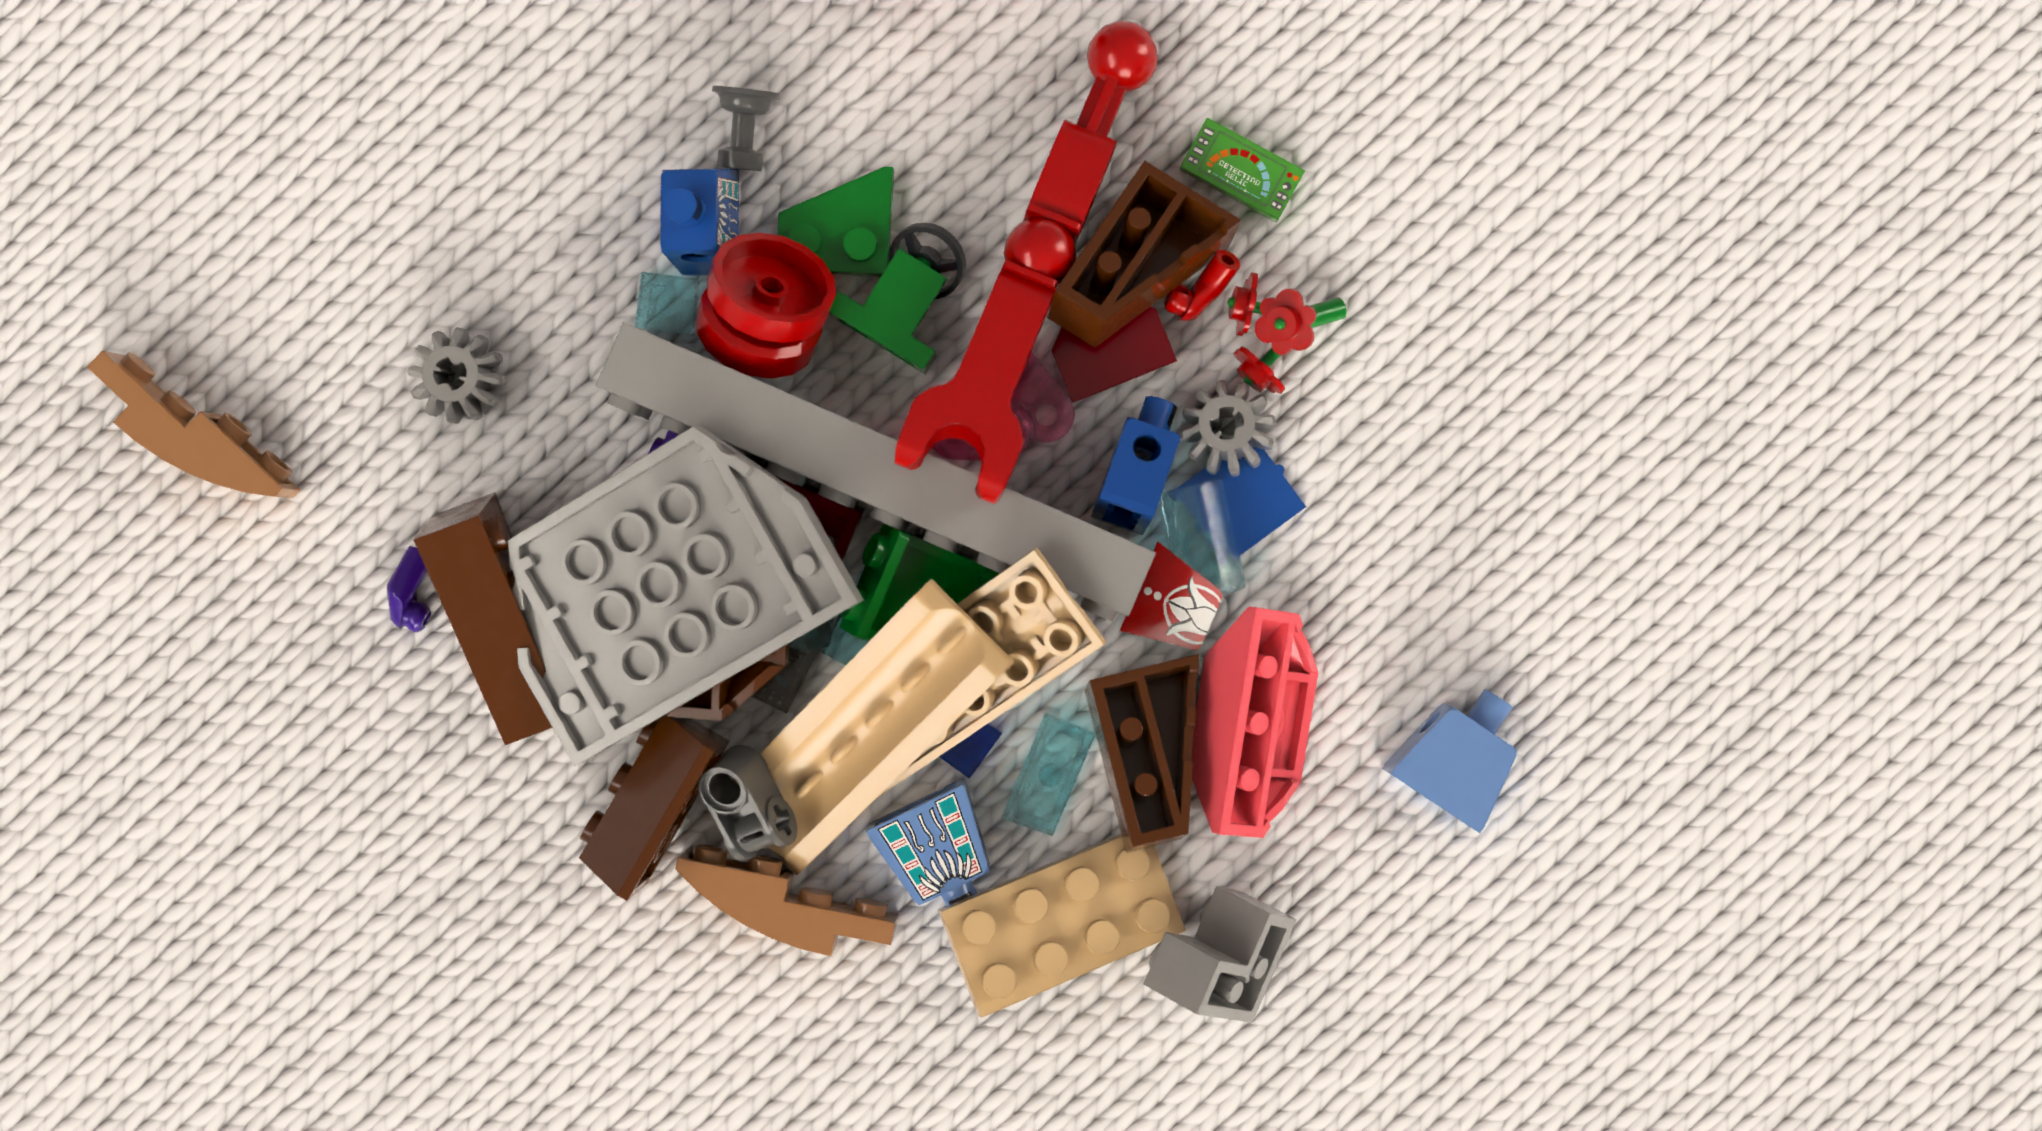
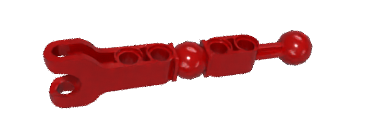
(1037, 259)

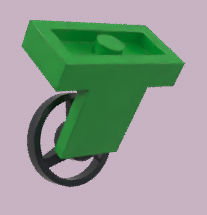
(904, 296)

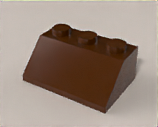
(649, 802)

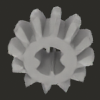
(438, 365)
(1210, 418)

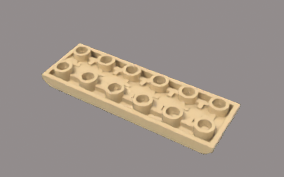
(1036, 626)
(879, 717)

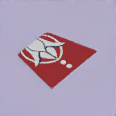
(1173, 603)

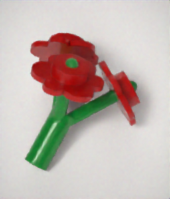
(1284, 324)

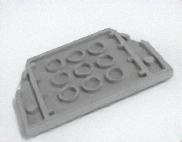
(667, 587)

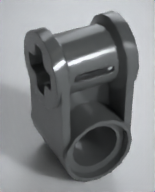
(747, 808)

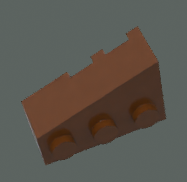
(1139, 254)
(1146, 747)

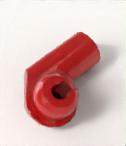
(1206, 289)

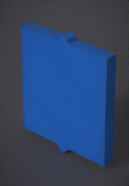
(1256, 499)

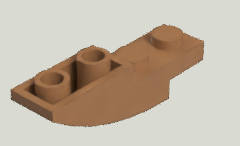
(202, 446)
(761, 899)

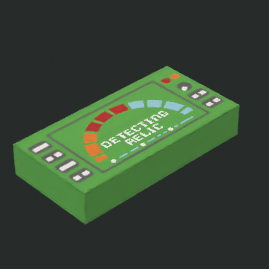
(1241, 170)

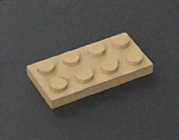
(1059, 922)

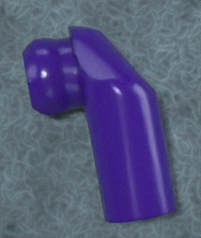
(403, 593)

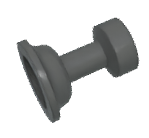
(744, 105)

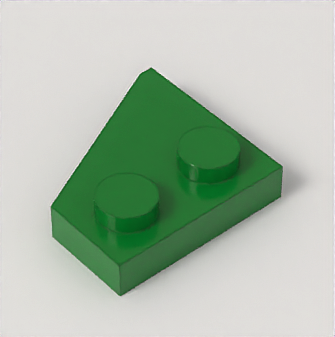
(846, 224)

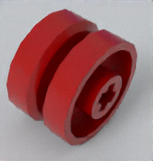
(764, 305)

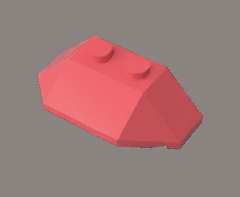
(1253, 721)

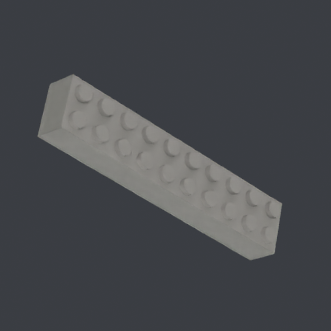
(859, 465)

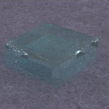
(667, 303)

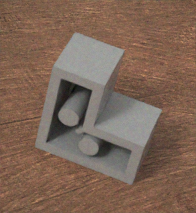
(1228, 960)

